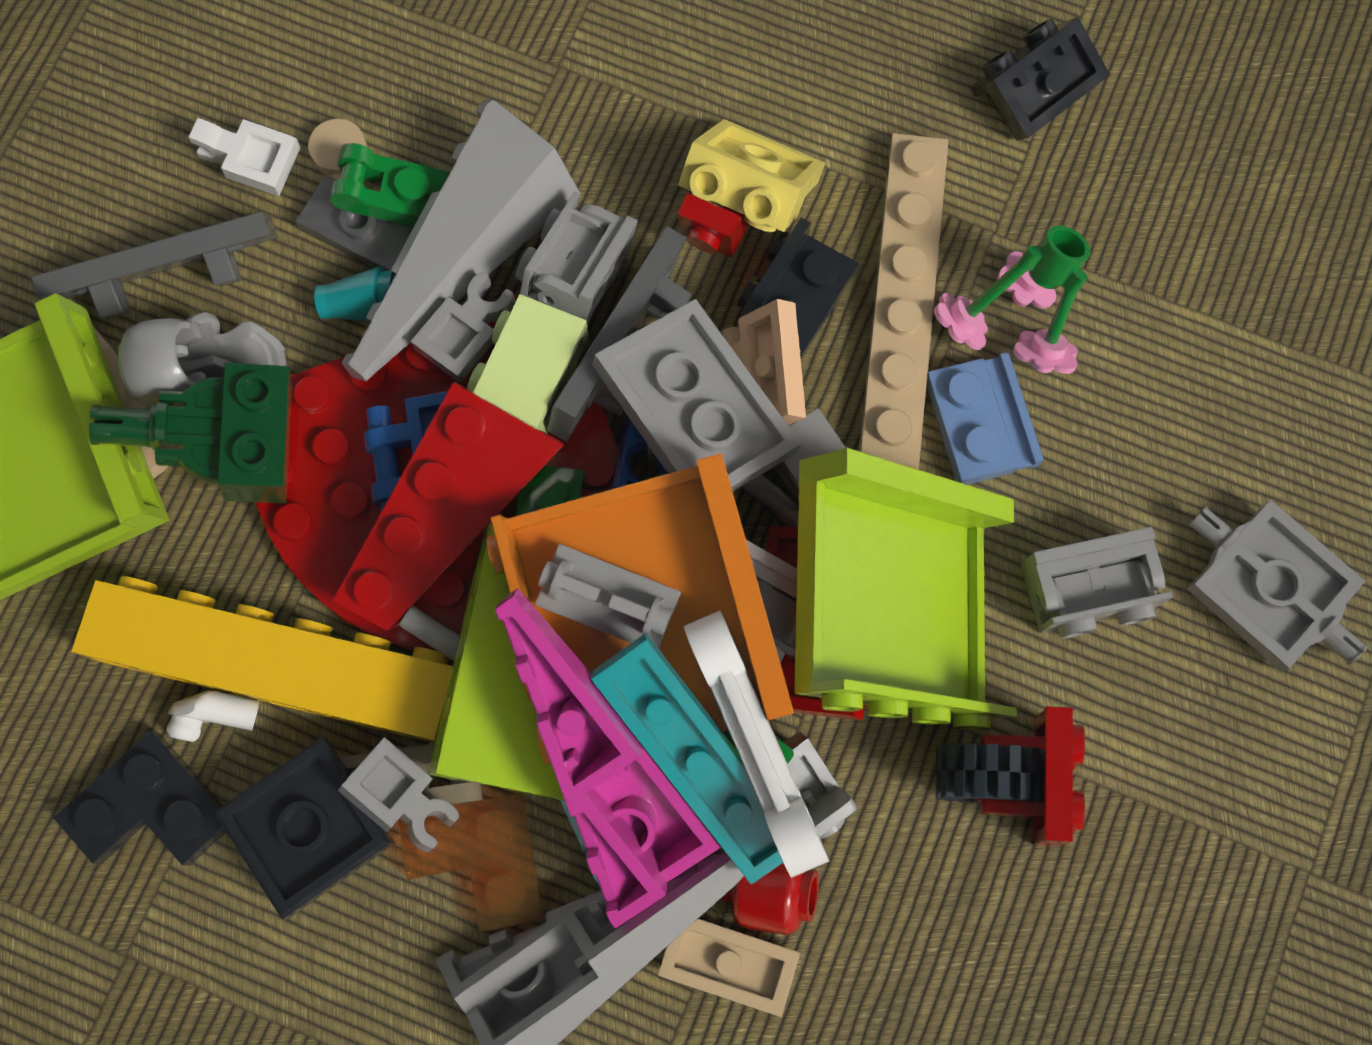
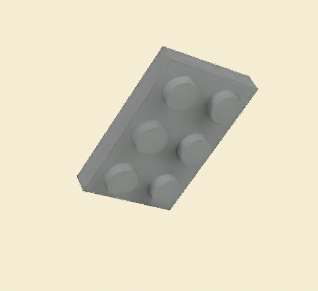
(695, 397)

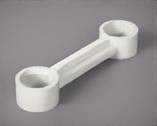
(756, 744)

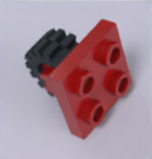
(1021, 776)

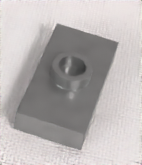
(359, 236)

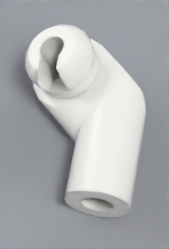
(207, 707)

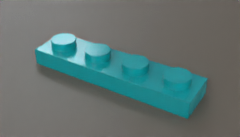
(689, 752)

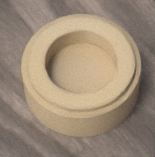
(327, 141)

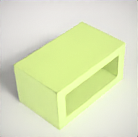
(531, 360)

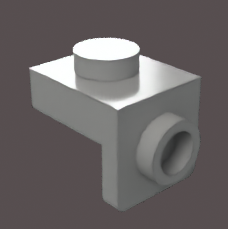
(820, 792)

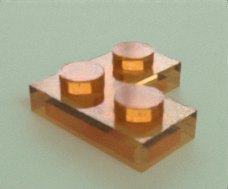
(497, 848)

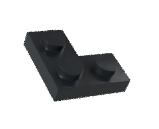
(143, 788)

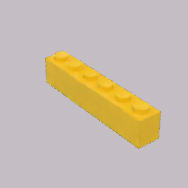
(263, 659)

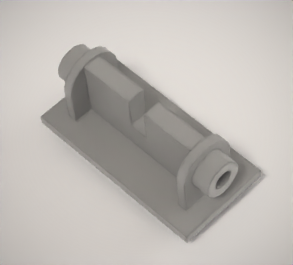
(606, 596)

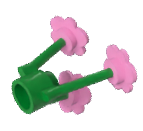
(1032, 280)

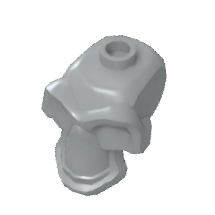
(180, 353)

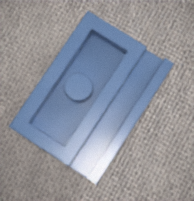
(983, 419)

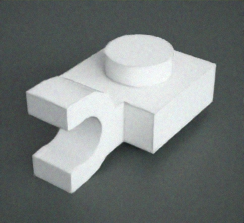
(250, 156)

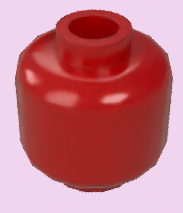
(775, 901)

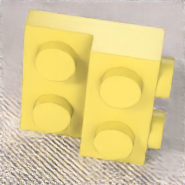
(750, 175)

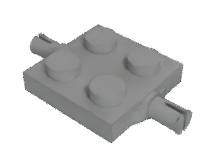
(1276, 586)

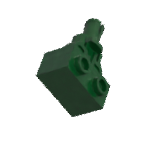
(217, 430)

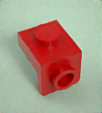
(710, 226)

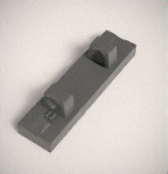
(106, 274)
(648, 293)

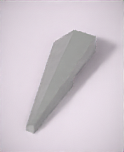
(486, 210)
(558, 973)

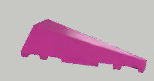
(624, 804)

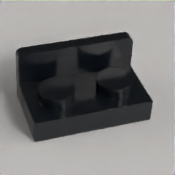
(1042, 76)
(803, 274)

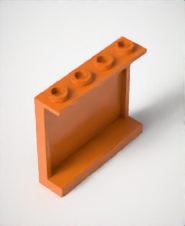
(671, 531)

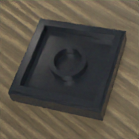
(301, 830)

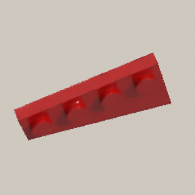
(457, 480)

